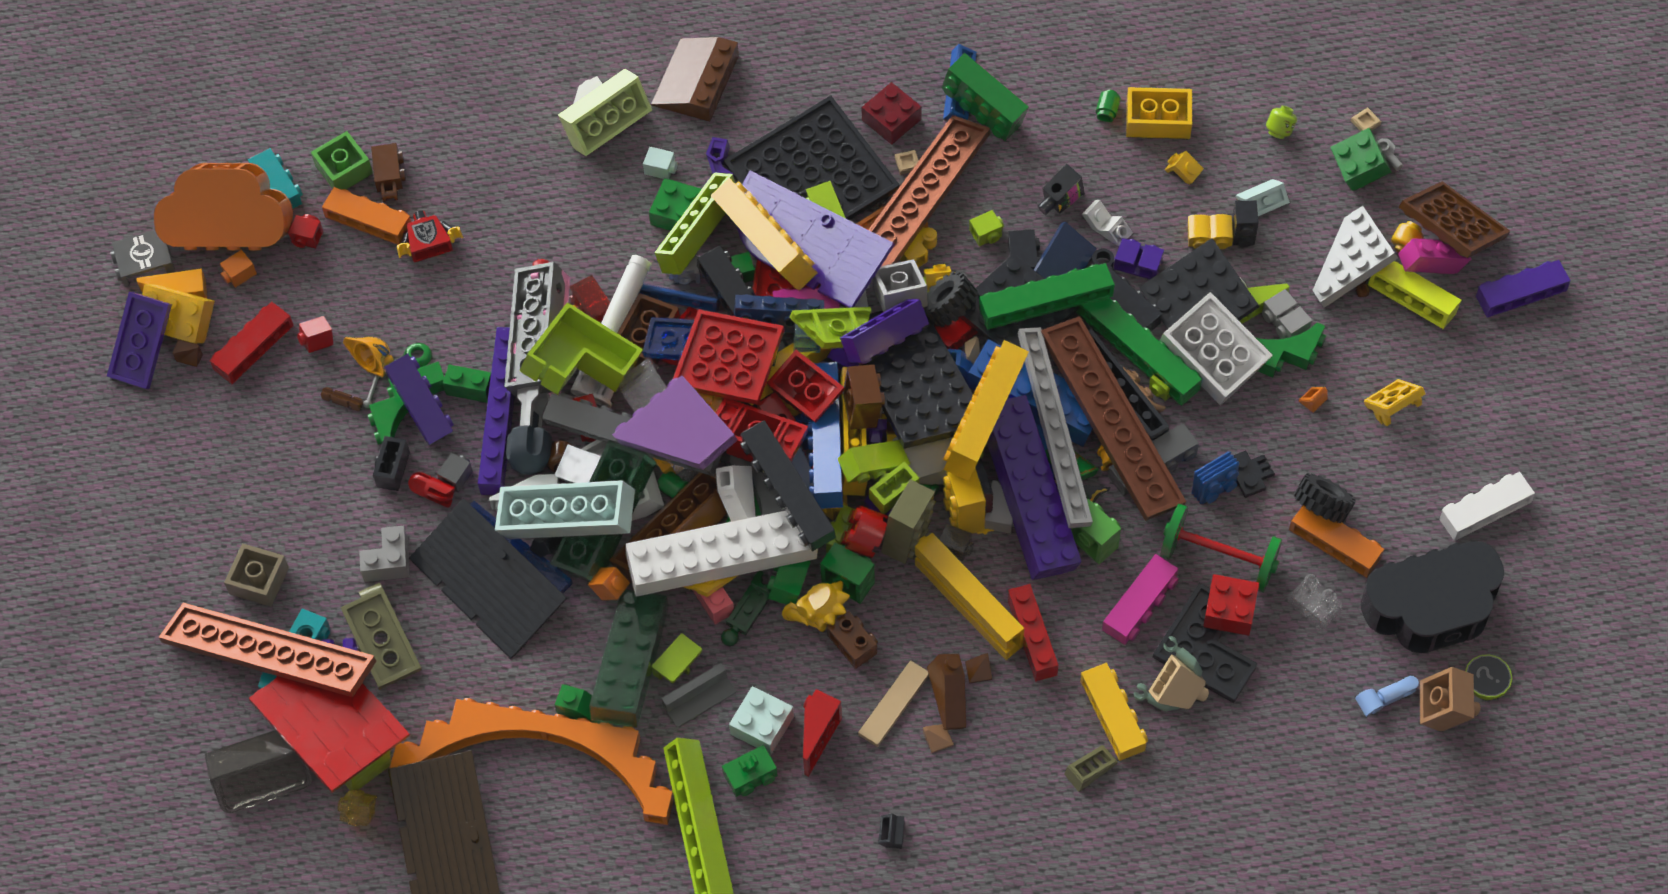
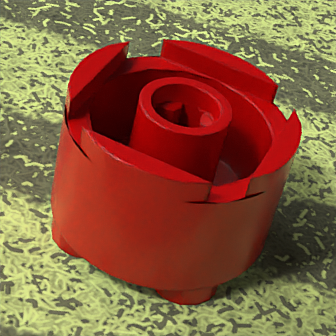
(864, 531)

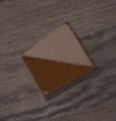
(187, 353)

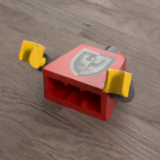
(427, 237)

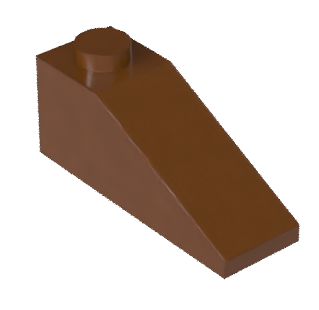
(949, 690)

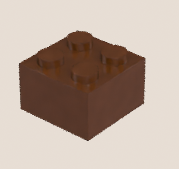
(863, 397)

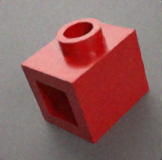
(315, 334)

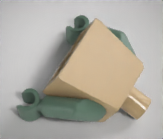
(1177, 683)

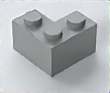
(390, 560)

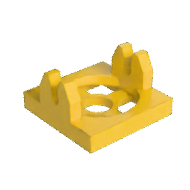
(1378, 400)

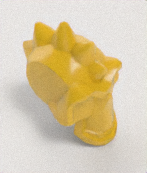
(819, 606)

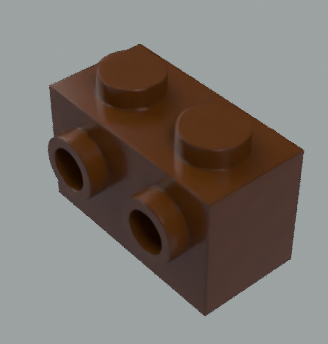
(852, 639)

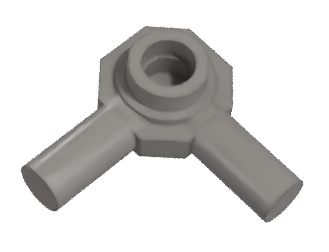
(1388, 150)

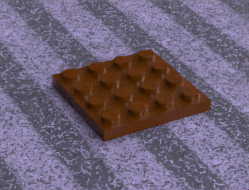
(1454, 219)

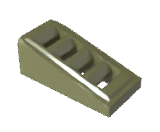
(1078, 776)

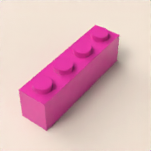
(1140, 599)

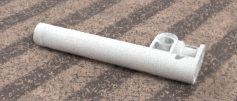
(615, 315)

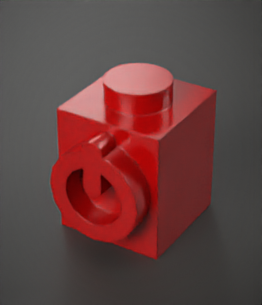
(305, 231)

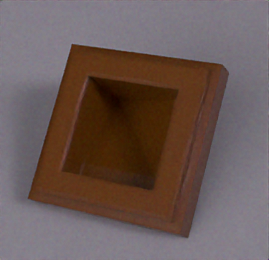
(978, 669)

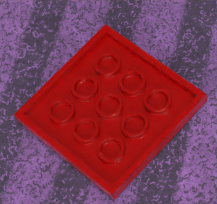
(729, 356)

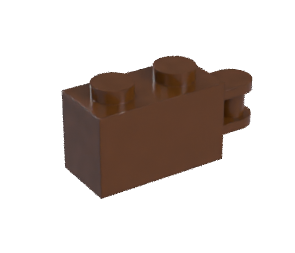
(387, 170)

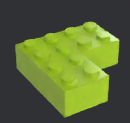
(583, 344)

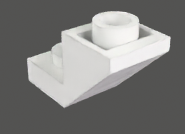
(1110, 227)

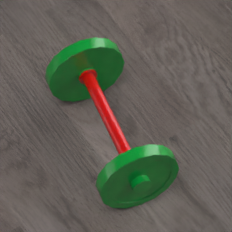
(1174, 531)

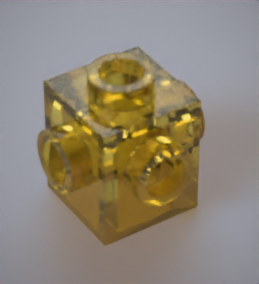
(357, 808)

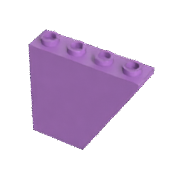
(677, 427)

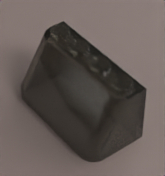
(255, 772)

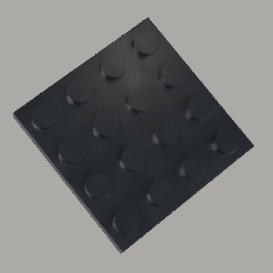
(1011, 273)
(1194, 277)

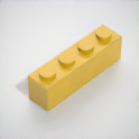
(1113, 711)

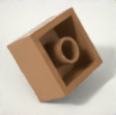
(1447, 699)

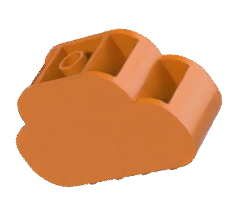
(223, 208)

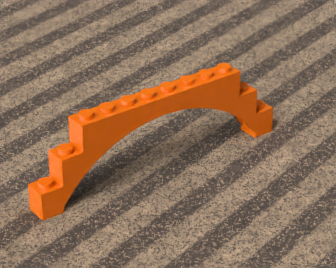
(608, 744)

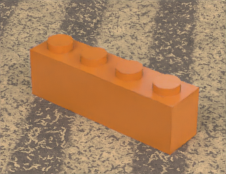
(366, 215)
(1338, 541)

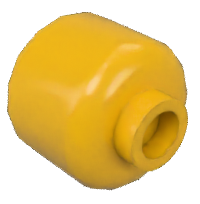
(1404, 234)

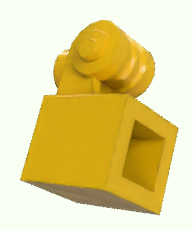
(918, 249)

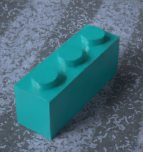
(278, 177)

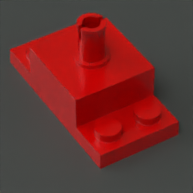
(741, 417)

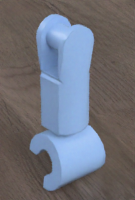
(1373, 702)

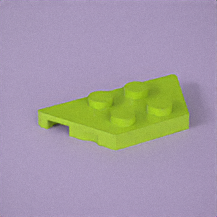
(828, 325)

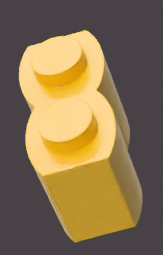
(1204, 227)

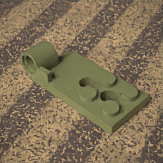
(375, 615)

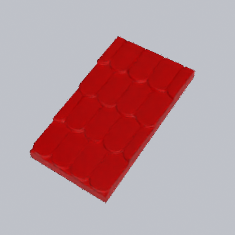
(333, 733)

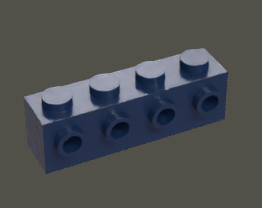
(773, 309)

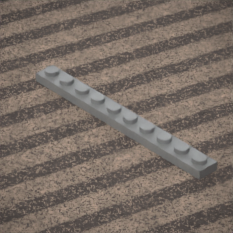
(1055, 429)

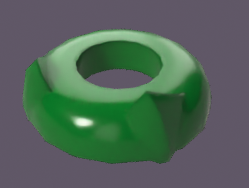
(425, 359)

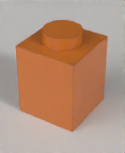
(237, 269)
(609, 583)

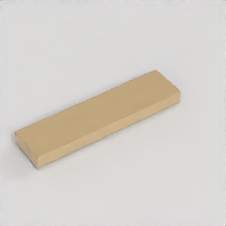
(893, 703)

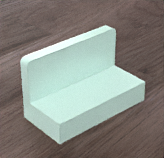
(1268, 196)

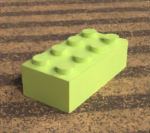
(605, 112)

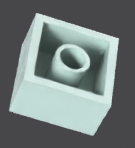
(761, 720)

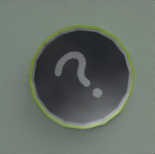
(1491, 676)

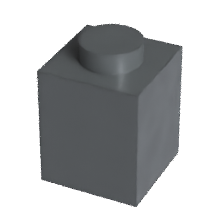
(455, 471)

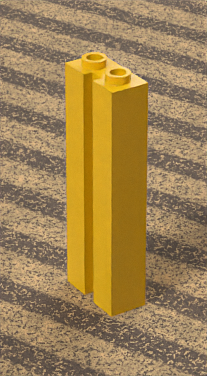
(969, 596)

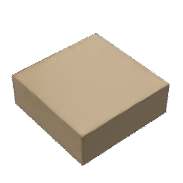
(1365, 120)
(906, 161)

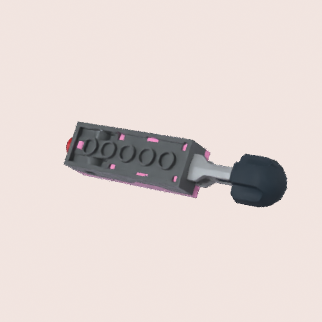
(537, 299)

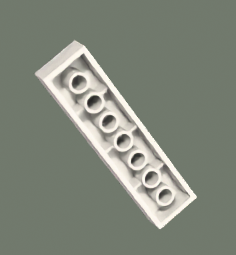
(714, 553)

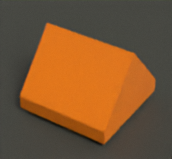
(1314, 398)

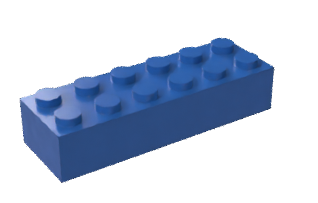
(1077, 423)

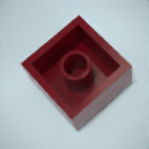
(891, 113)

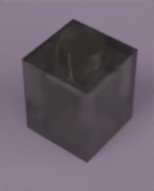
(957, 541)

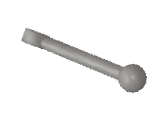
(366, 403)

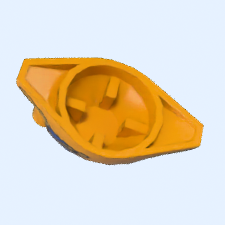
(369, 353)

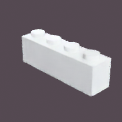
(1486, 506)

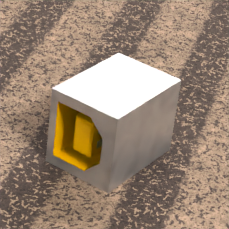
(576, 465)

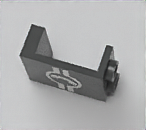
(141, 255)

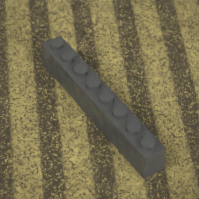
(598, 424)

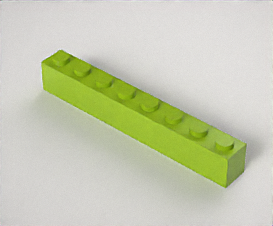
(697, 817)

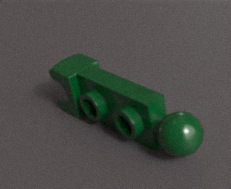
(746, 611)

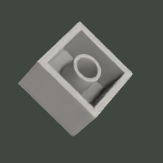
(899, 282)

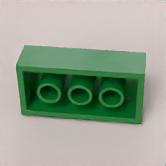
(984, 97)

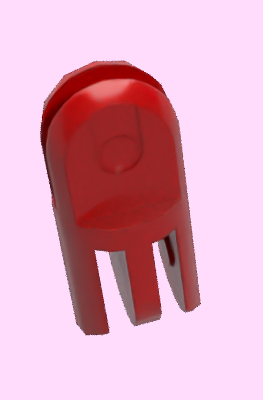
(431, 488)

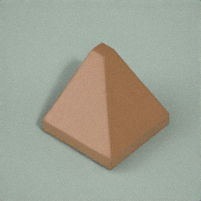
(937, 738)

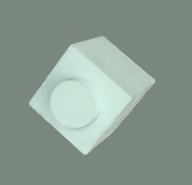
(659, 163)

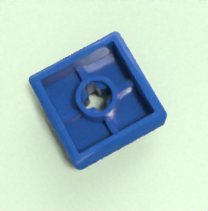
(1215, 478)

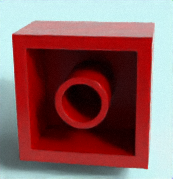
(1231, 604)

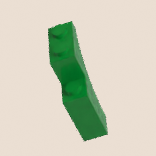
(1294, 350)
(389, 412)

